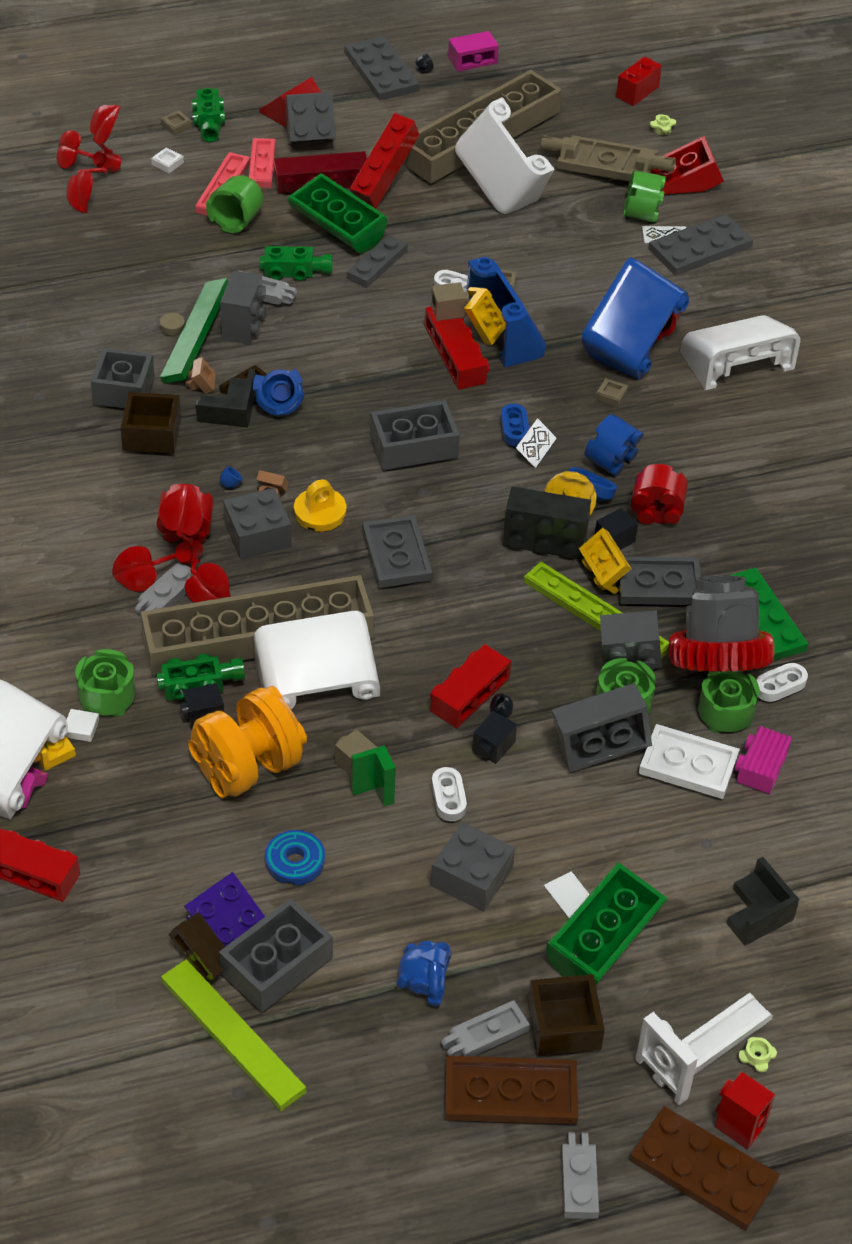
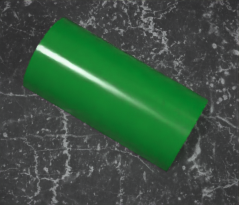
(340, 213)
(604, 925)

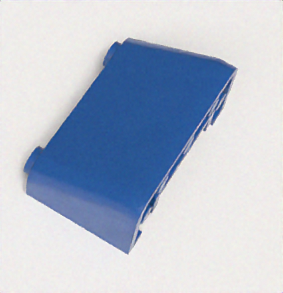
(632, 318)
(522, 338)

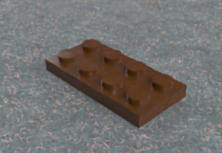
(511, 1090)
(704, 1168)

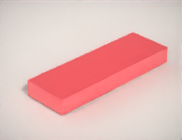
(262, 161)

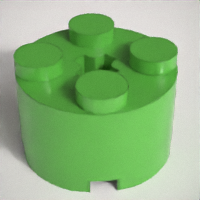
(644, 196)
(622, 673)
(105, 683)
(728, 701)

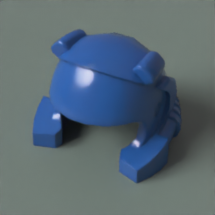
(279, 391)
(424, 969)

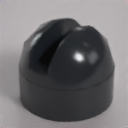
(424, 63)
(507, 705)

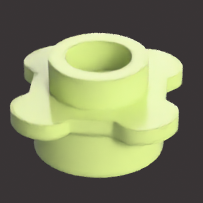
(662, 124)
(759, 1046)

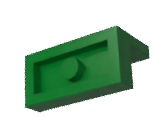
(373, 771)

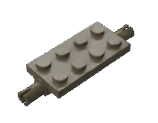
(605, 157)

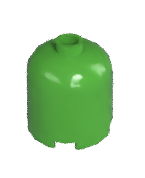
(235, 203)

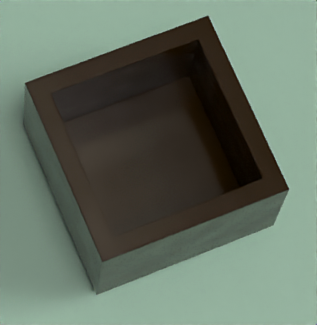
(151, 422)
(565, 1015)

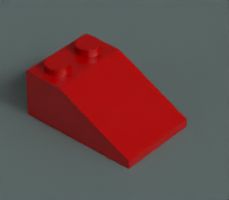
(694, 169)

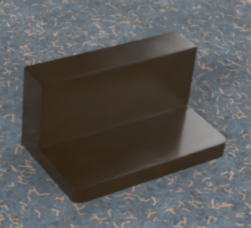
(199, 946)

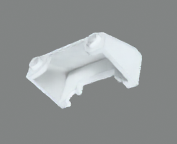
(499, 163)
(717, 348)
(317, 656)
(23, 732)

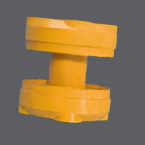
(264, 733)

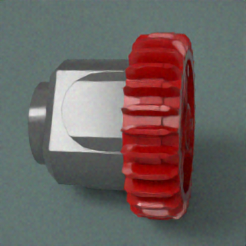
(722, 628)

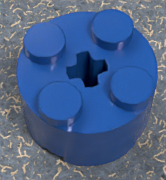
(613, 444)

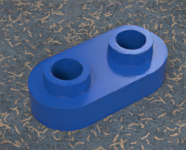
(514, 423)
(604, 488)

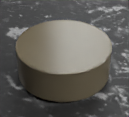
(172, 324)

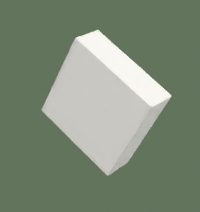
(167, 160)
(81, 725)

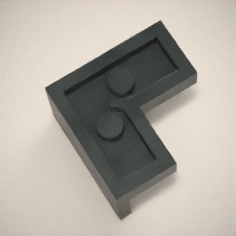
(229, 411)
(768, 903)

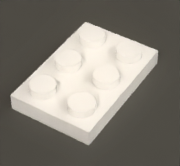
(689, 761)

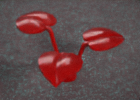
(80, 185)
(182, 513)

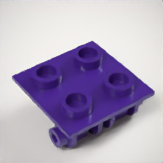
(226, 909)

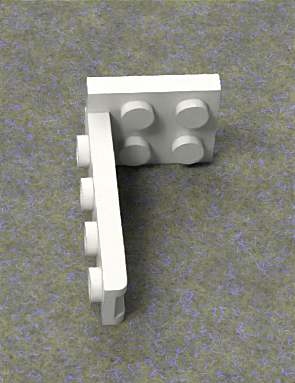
(679, 1060)

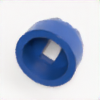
(230, 478)

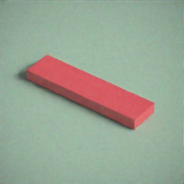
(231, 166)

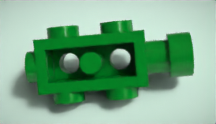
(208, 113)
(293, 259)
(203, 670)

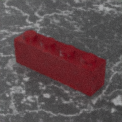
(295, 172)

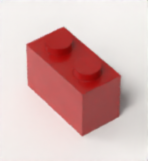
(638, 81)
(743, 1109)

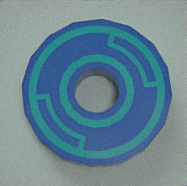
(291, 843)

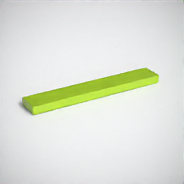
(574, 597)
(233, 1035)

